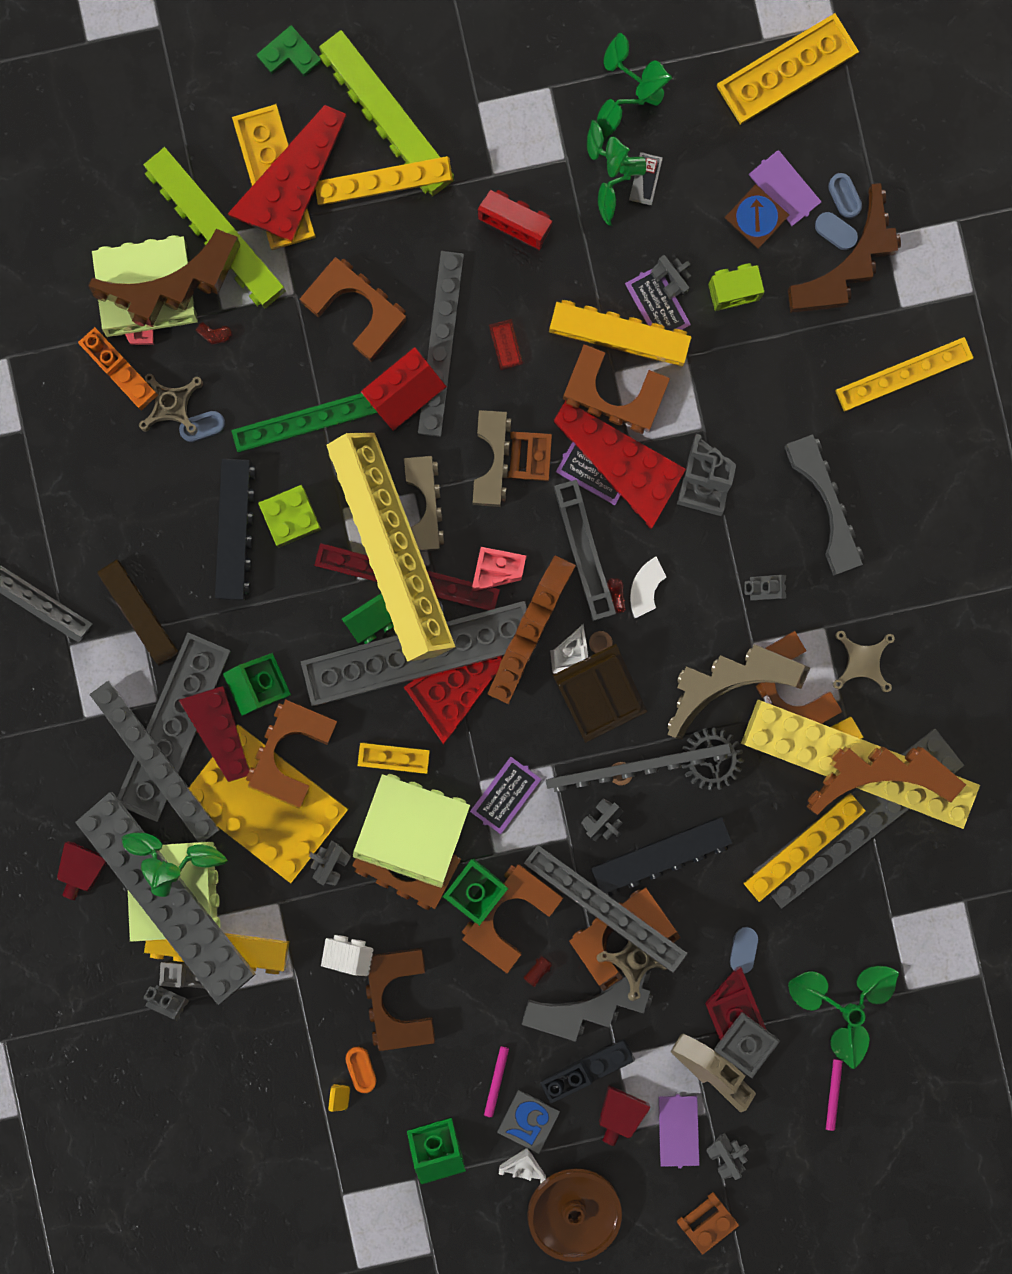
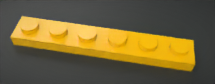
(384, 180)
(904, 374)
(804, 847)

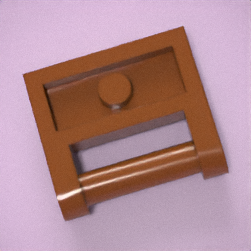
(537, 456)
(713, 1228)

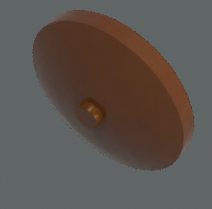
(574, 1215)

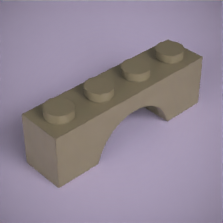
(421, 473)
(488, 488)

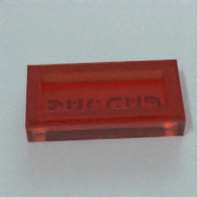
(505, 344)

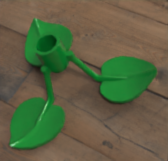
(648, 90)
(616, 162)
(160, 873)
(852, 1042)

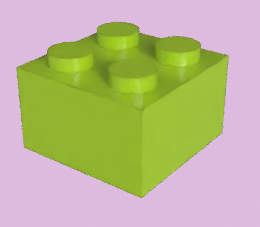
(736, 287)
(289, 516)

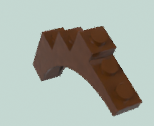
(876, 241)
(176, 289)

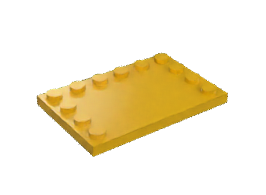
(263, 825)

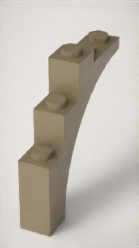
(727, 675)

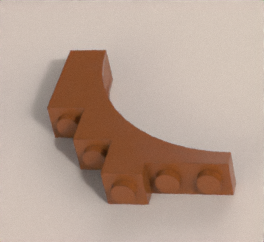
(531, 629)
(883, 765)

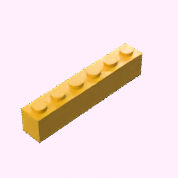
(619, 333)
(256, 951)

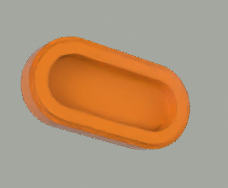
(361, 1069)

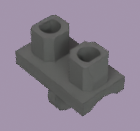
(677, 284)
(766, 587)
(606, 824)
(325, 861)
(165, 1002)
(732, 1155)

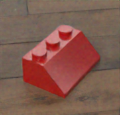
(515, 218)
(403, 389)

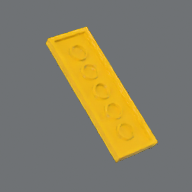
(787, 68)
(261, 143)

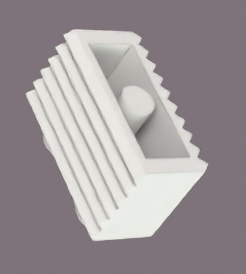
(347, 956)

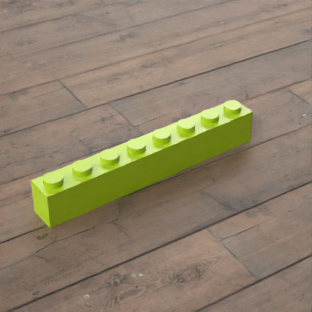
(378, 104)
(205, 219)

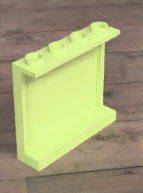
(141, 264)
(411, 830)
(200, 882)

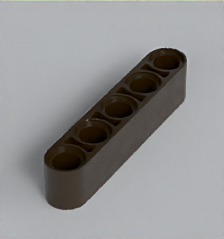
(138, 612)

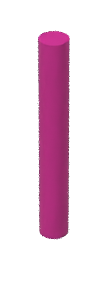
(496, 1081)
(834, 1094)

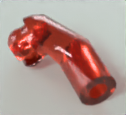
(216, 335)
(617, 593)

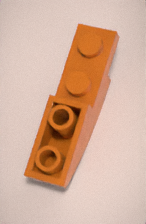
(118, 368)

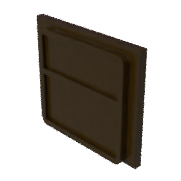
(600, 693)

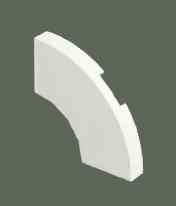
(644, 587)

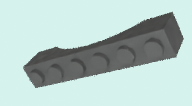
(806, 459)
(584, 550)

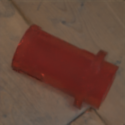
(538, 971)

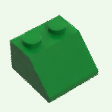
(369, 620)
(256, 684)
(475, 891)
(436, 1151)

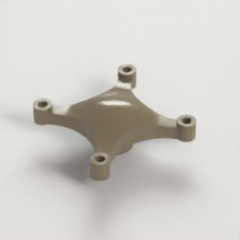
(171, 404)
(863, 661)
(633, 964)

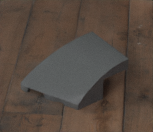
(706, 478)

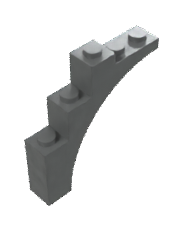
(566, 1018)

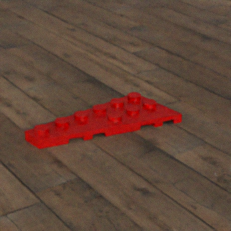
(285, 189)
(630, 467)
(451, 694)

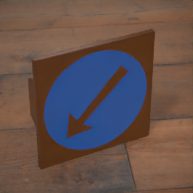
(757, 216)

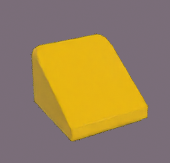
(849, 727)
(339, 1097)

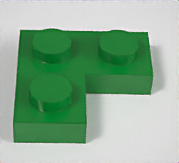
(291, 47)

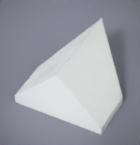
(570, 651)
(523, 1166)

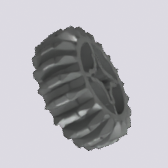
(716, 776)

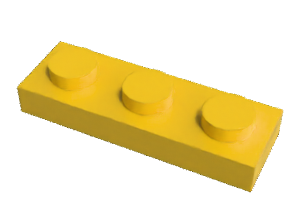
(393, 758)

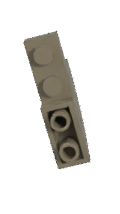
(712, 1067)

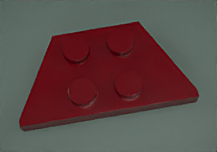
(730, 1001)

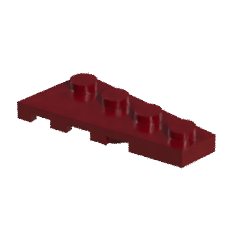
(217, 728)

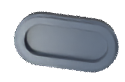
(845, 195)
(836, 231)
(208, 425)
(744, 949)

